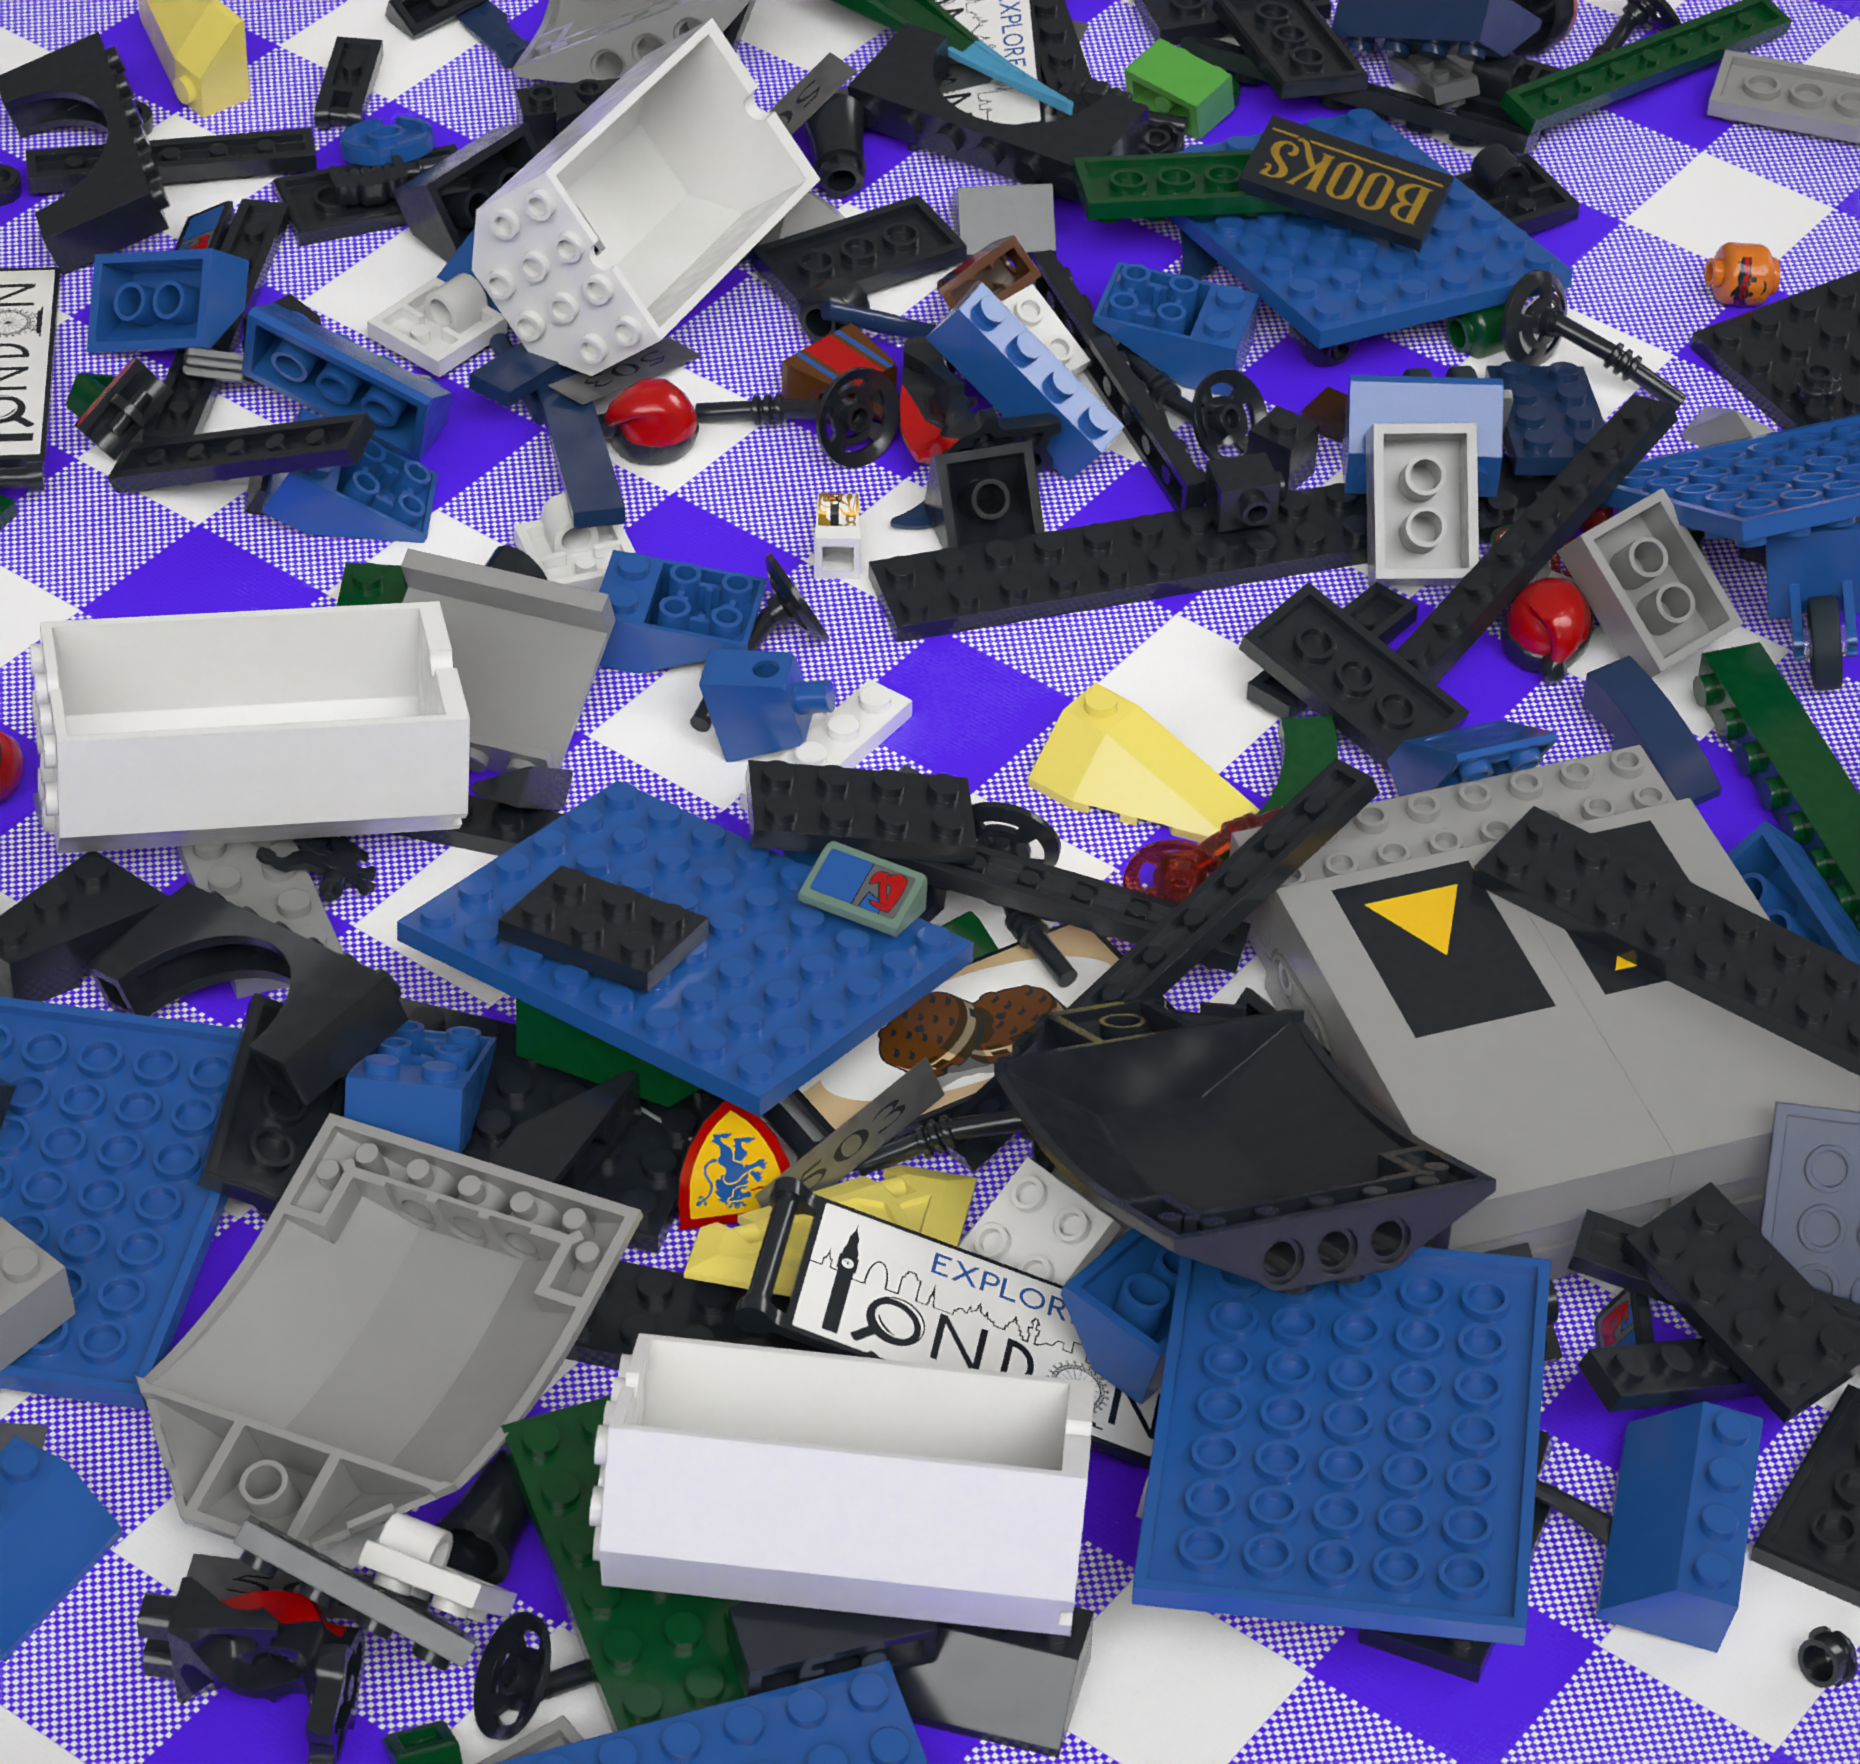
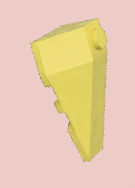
(200, 51)
(1127, 763)

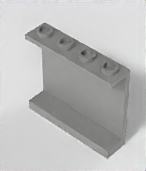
(520, 655)

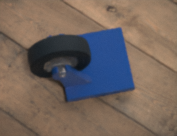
(1817, 578)

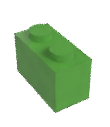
(1181, 85)

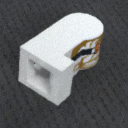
(837, 531)

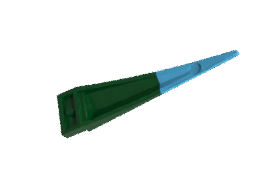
(961, 43)

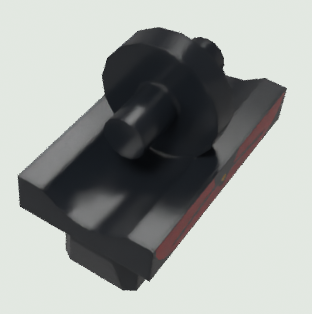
(123, 408)

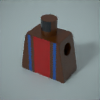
(993, 270)
(817, 366)

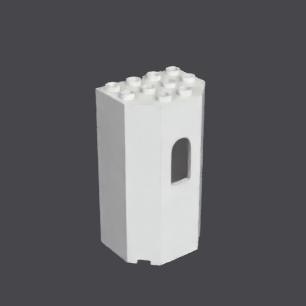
(667, 182)
(249, 726)
(843, 1483)

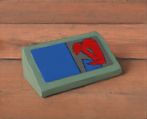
(865, 889)

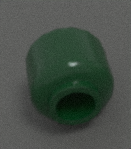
(1477, 332)

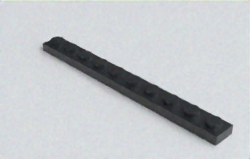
(1206, 915)

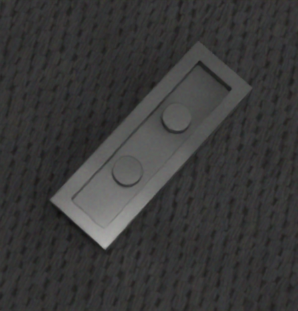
(1439, 82)

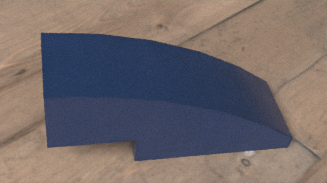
(1642, 715)

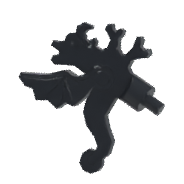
(334, 864)

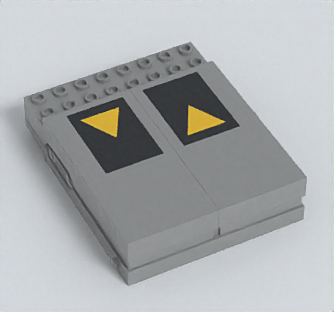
(1519, 1037)

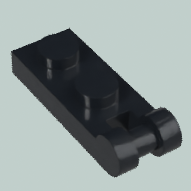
(348, 82)

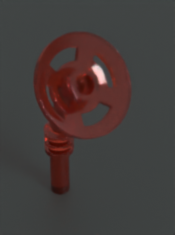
(1182, 872)

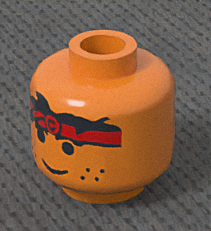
(1742, 274)

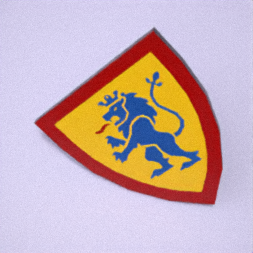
(726, 1167)

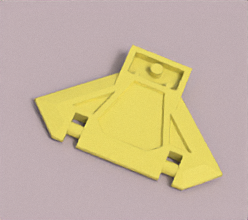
(909, 1196)

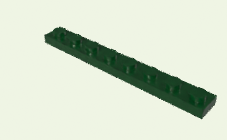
(1643, 64)

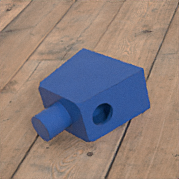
(760, 701)

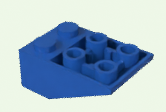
(1179, 322)
(373, 499)
(675, 612)
(1467, 755)
(422, 1084)

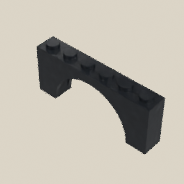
(905, 102)
(122, 193)
(200, 939)

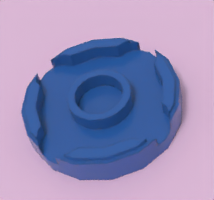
(374, 143)

